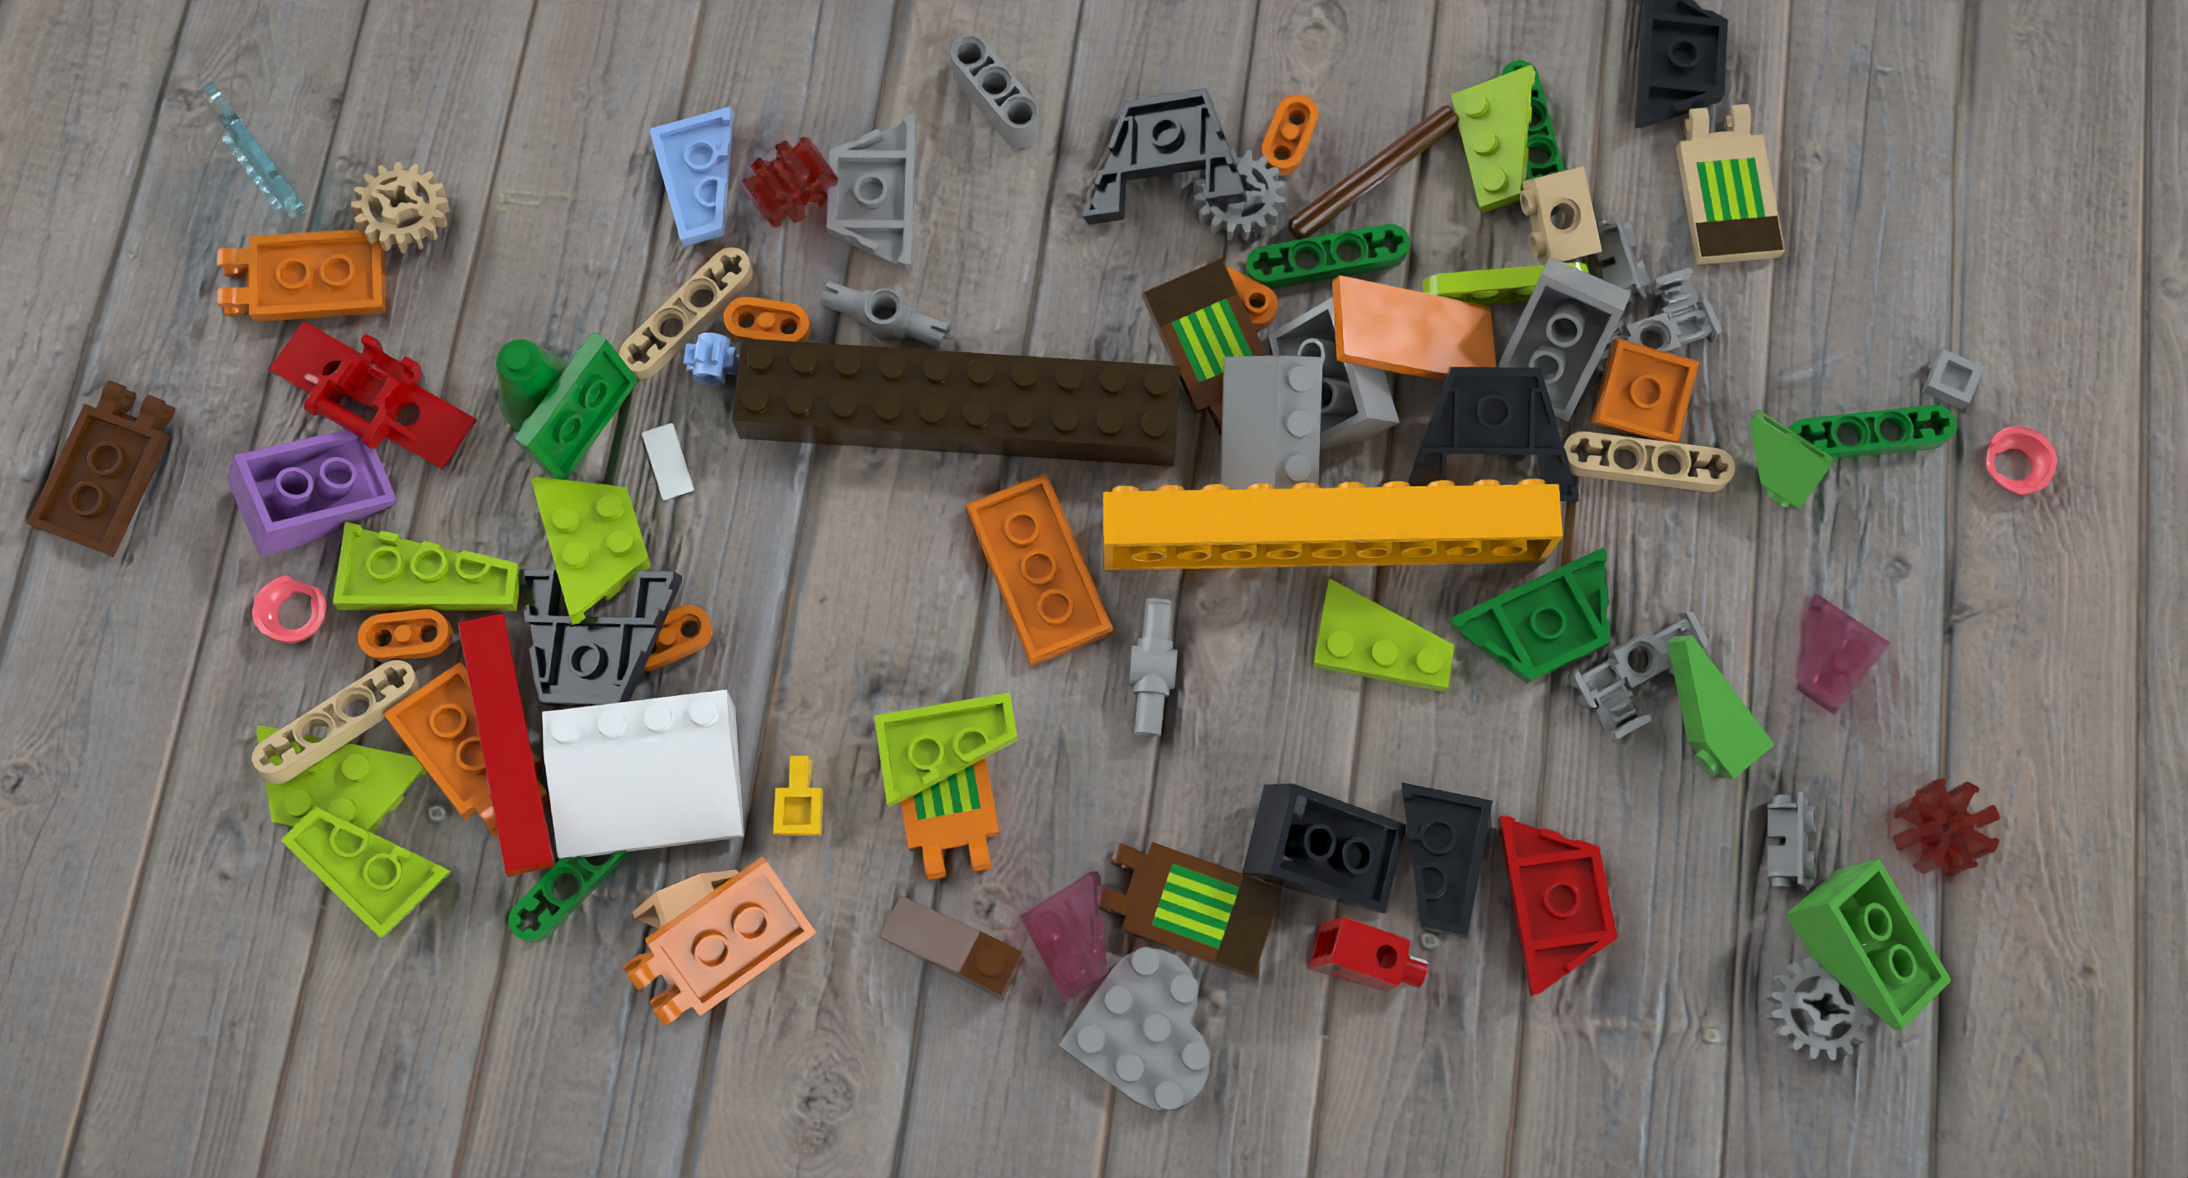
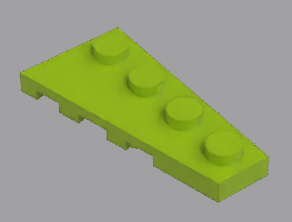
(408, 575)

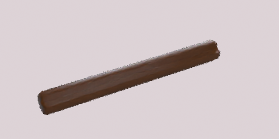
(1372, 172)

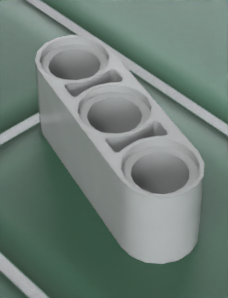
(992, 74)

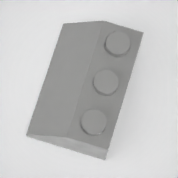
(1353, 396)
(1270, 421)

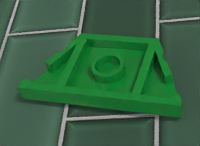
(1543, 620)

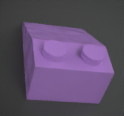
(307, 489)

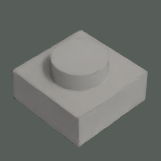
(1953, 379)

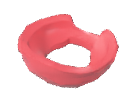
(2034, 447)
(270, 600)

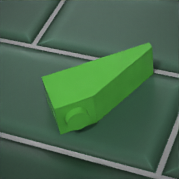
(1713, 714)

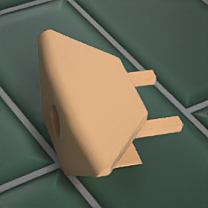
(677, 898)

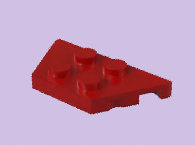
(1556, 900)

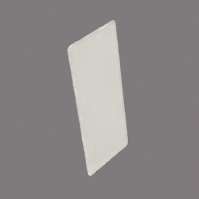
(667, 461)

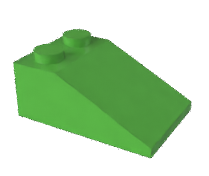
(1870, 942)

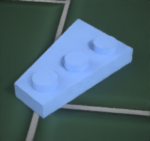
(696, 172)

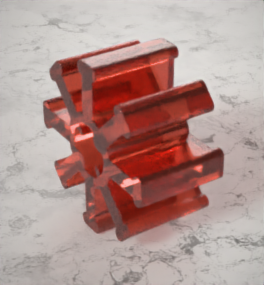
(790, 181)
(1955, 847)

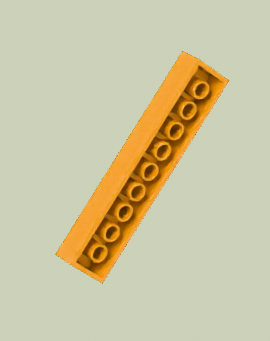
(1330, 525)

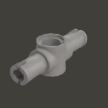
(867, 305)
(1153, 667)

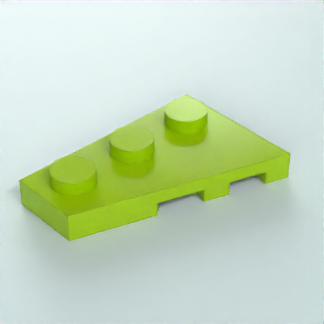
(1495, 134)
(1377, 643)
(940, 740)
(363, 869)

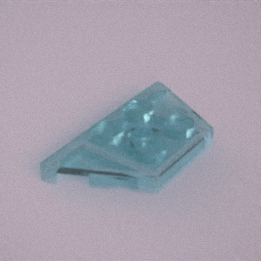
(252, 155)

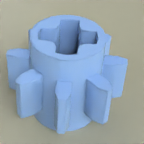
(711, 359)

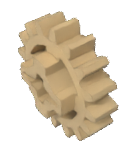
(403, 211)

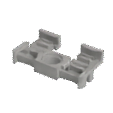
(1679, 322)
(1611, 690)

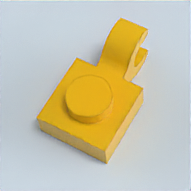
(799, 807)

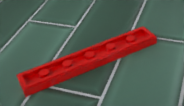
(506, 746)

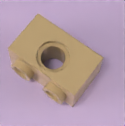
(1579, 231)

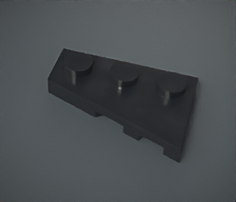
(1446, 854)

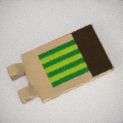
(1728, 190)

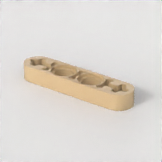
(692, 317)
(1647, 467)
(332, 715)

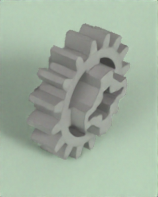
(1262, 199)
(1813, 1028)

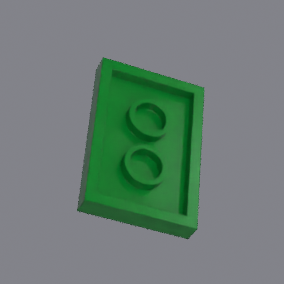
(577, 408)

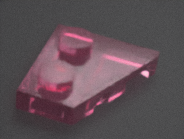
(1835, 654)
(1070, 935)

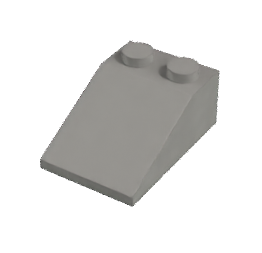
(1565, 331)

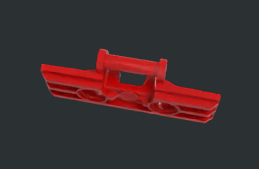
(377, 384)

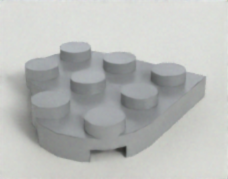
(1141, 1031)

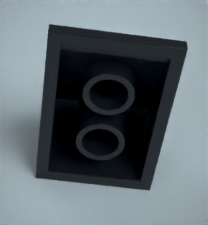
(1324, 847)

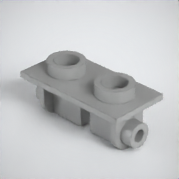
(1617, 244)
(1793, 860)

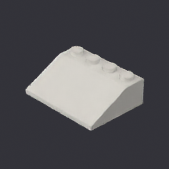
(643, 774)

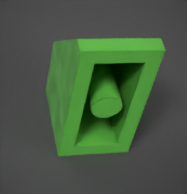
(1786, 461)

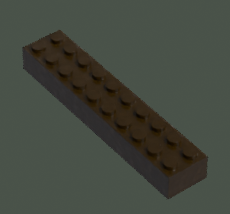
(957, 402)

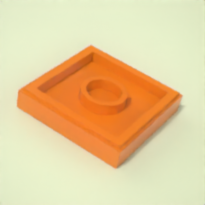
(1644, 392)

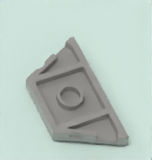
(876, 193)

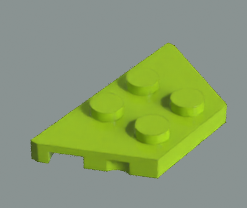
(590, 539)
(350, 783)

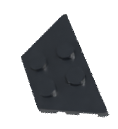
(1679, 60)

